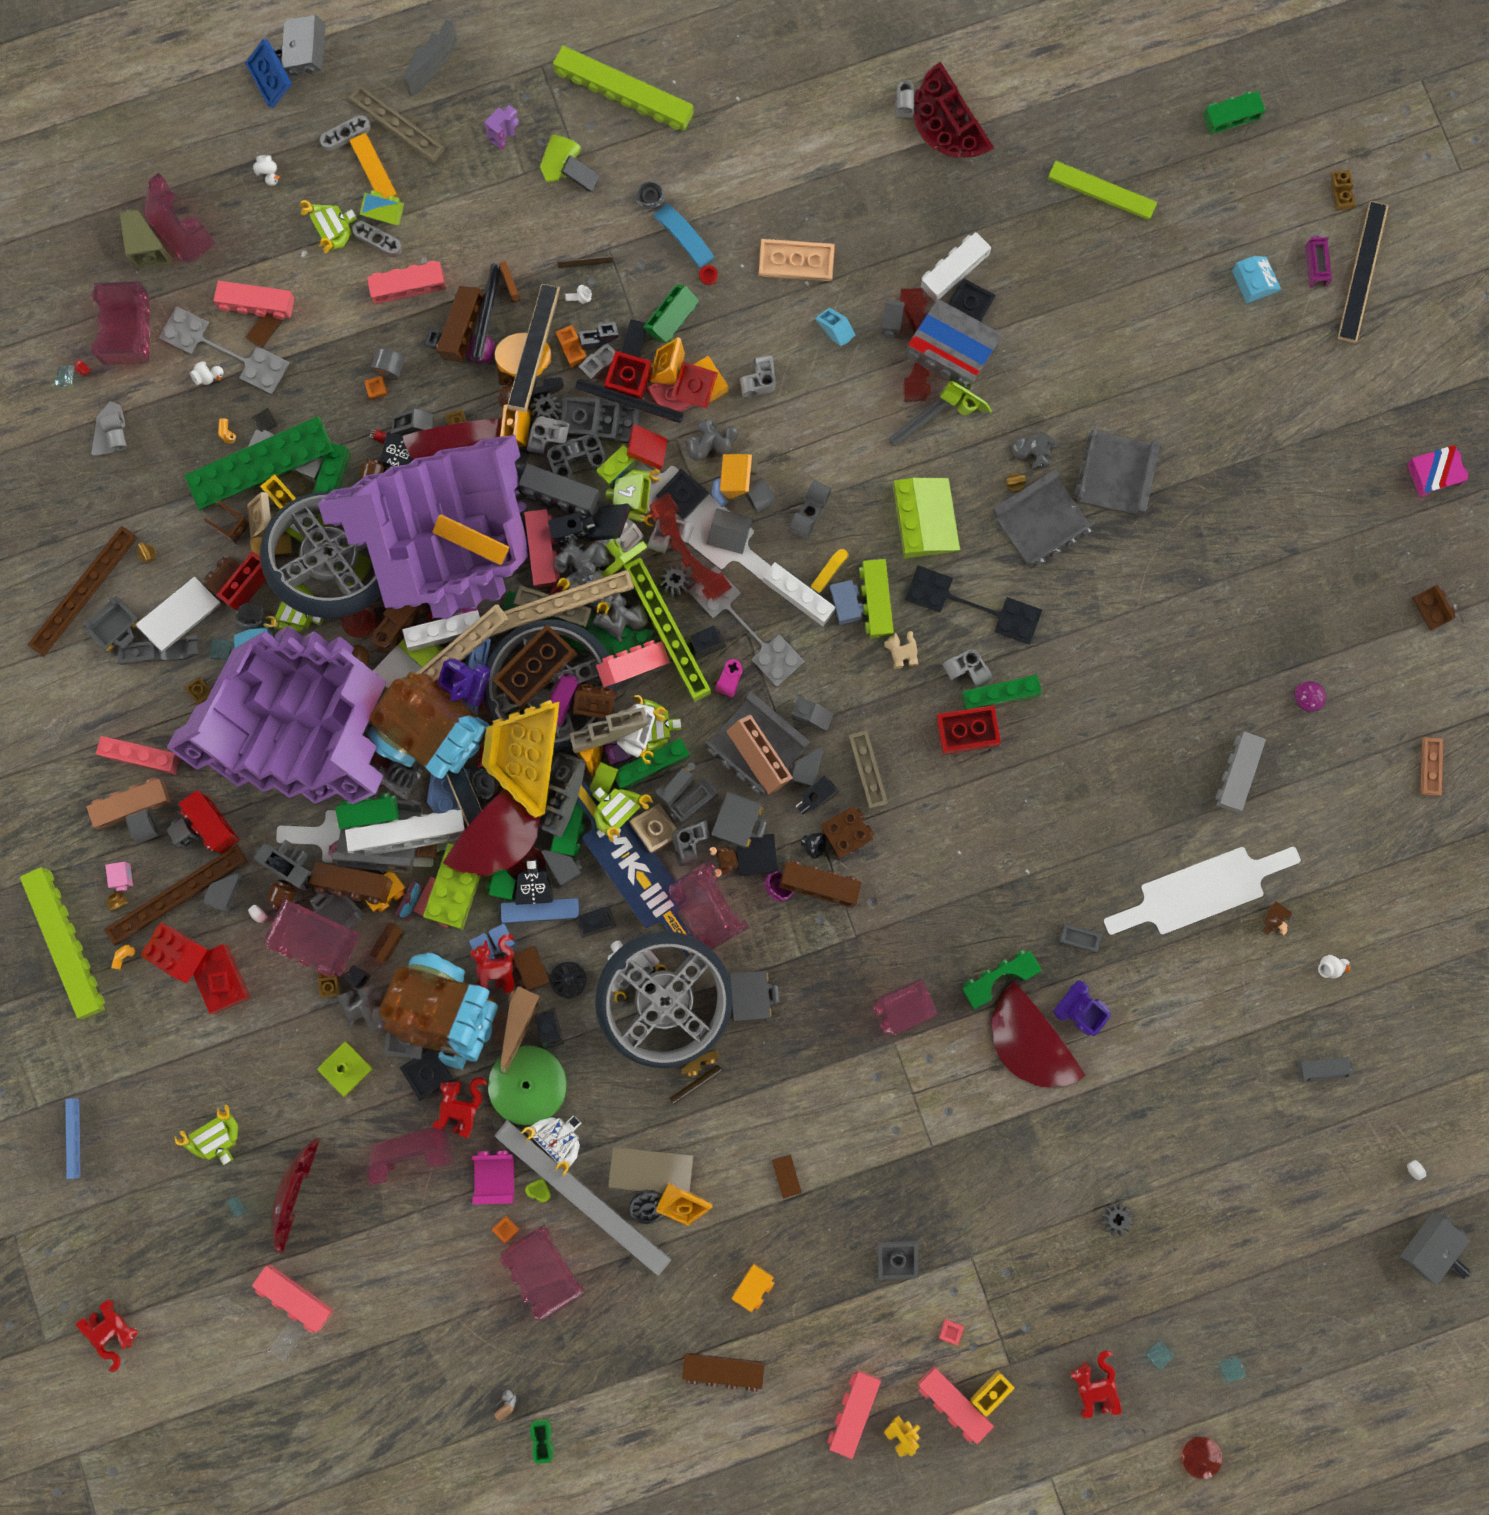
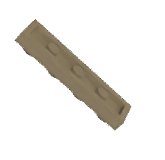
(577, 616)
(868, 769)

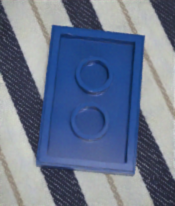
(268, 73)

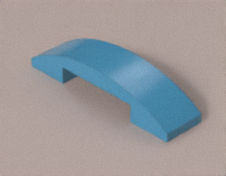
(685, 235)

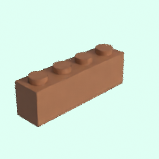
(759, 754)
(119, 805)

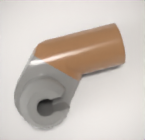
(510, 1399)

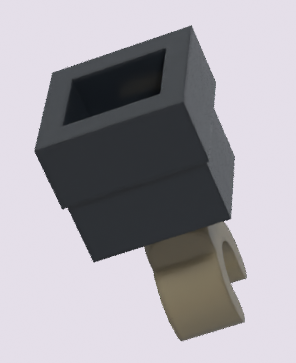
(356, 976)

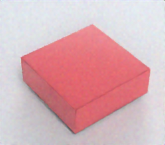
(951, 1332)

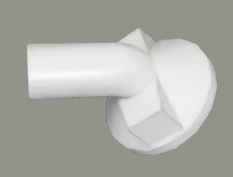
(583, 295)

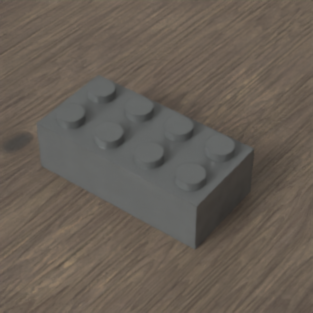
(559, 492)

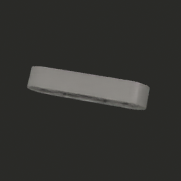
(344, 140)
(381, 246)

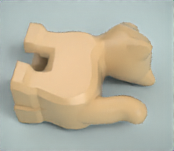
(901, 653)

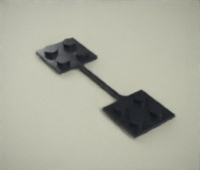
(1014, 620)

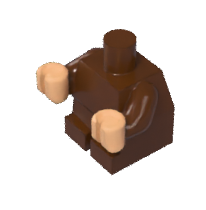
(726, 858)
(1275, 919)

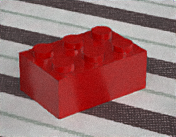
(968, 730)
(208, 822)
(173, 952)
(214, 961)

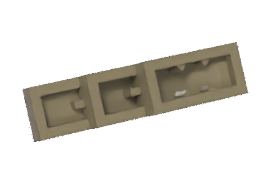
(607, 731)

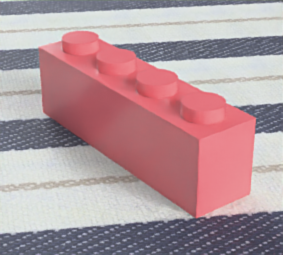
(406, 282)
(253, 300)
(541, 549)
(633, 663)
(138, 755)
(292, 1298)
(955, 1405)
(854, 1413)

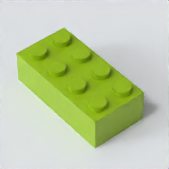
(451, 896)

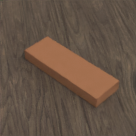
(1431, 766)

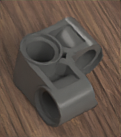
(686, 850)

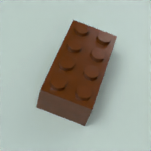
(534, 666)

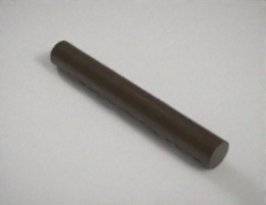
(585, 261)
(696, 1084)

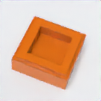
(375, 387)
(505, 1229)

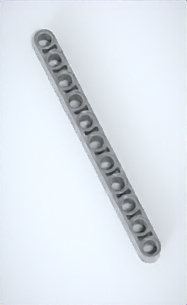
(583, 1198)

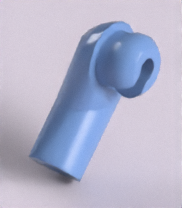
(718, 496)

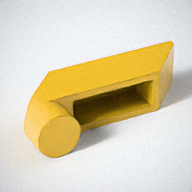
(830, 570)

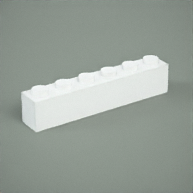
(405, 833)

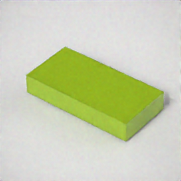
(603, 778)

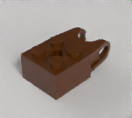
(395, 621)

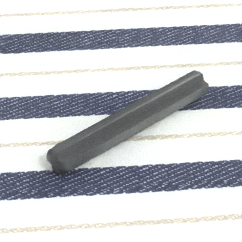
(918, 421)

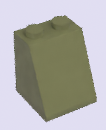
(140, 242)

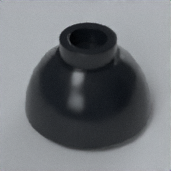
(814, 844)

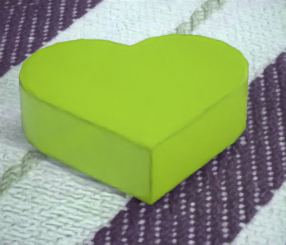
(538, 1190)

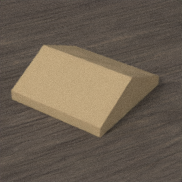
(653, 828)

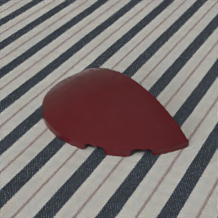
(946, 119)
(430, 441)
(495, 838)
(1029, 1042)
(288, 1192)

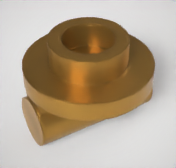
(1015, 482)
(146, 553)
(116, 900)

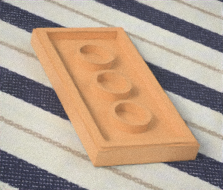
(796, 260)

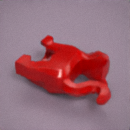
(495, 969)
(459, 1110)
(101, 1333)
(1099, 1390)

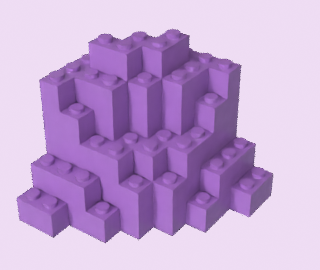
(399, 511)
(288, 719)

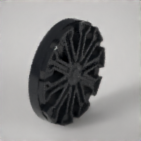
(568, 980)
(646, 1207)

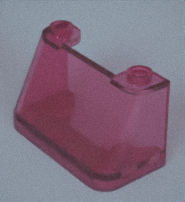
(185, 237)
(706, 907)
(431, 1142)

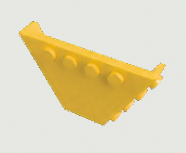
(521, 754)

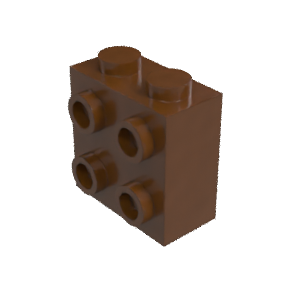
(847, 832)

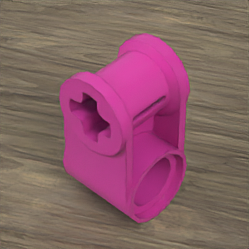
(728, 681)

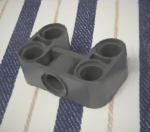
(576, 450)
(815, 500)

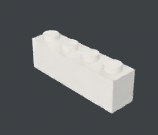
(955, 266)
(799, 594)
(438, 631)

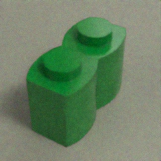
(543, 1447)

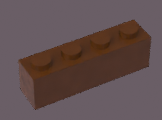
(460, 324)
(351, 883)
(820, 884)
(723, 1370)

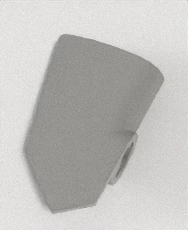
(109, 430)

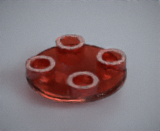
(1201, 1457)

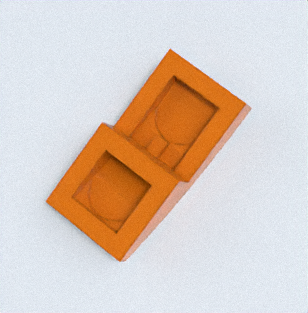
(571, 345)

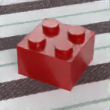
(628, 374)

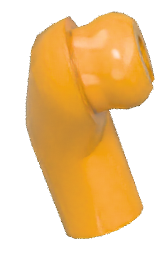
(223, 432)
(120, 954)

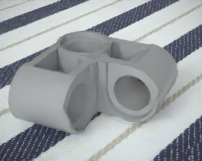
(904, 100)
(753, 384)
(554, 431)
(659, 542)
(977, 671)

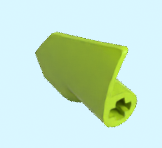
(555, 156)
(955, 393)

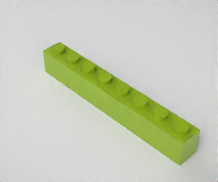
(623, 88)
(667, 630)
(62, 943)

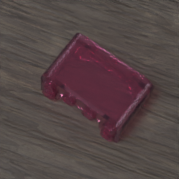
(122, 323)
(311, 939)
(904, 1007)
(541, 1274)

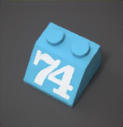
(1255, 278)

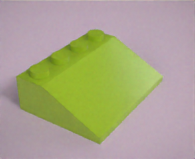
(925, 516)

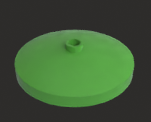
(543, 1096)

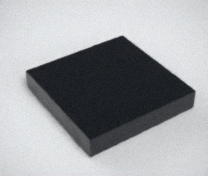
(972, 300)
(685, 493)
(609, 522)
(758, 857)
(426, 1074)

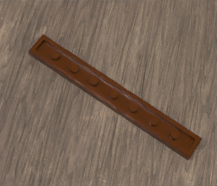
(82, 591)
(175, 895)

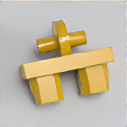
(906, 1434)

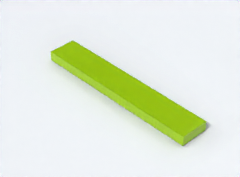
(1102, 190)

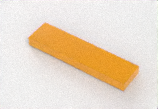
(372, 166)
(470, 539)

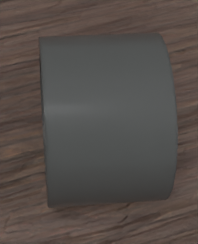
(387, 364)
(760, 496)
(142, 825)

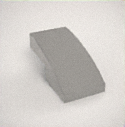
(599, 362)

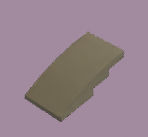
(649, 1170)

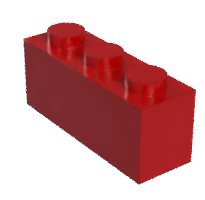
(243, 582)

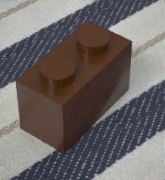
(531, 969)

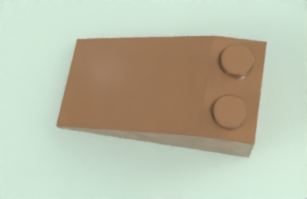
(521, 1012)

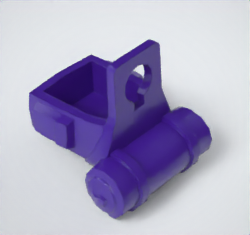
(464, 681)
(1080, 1007)

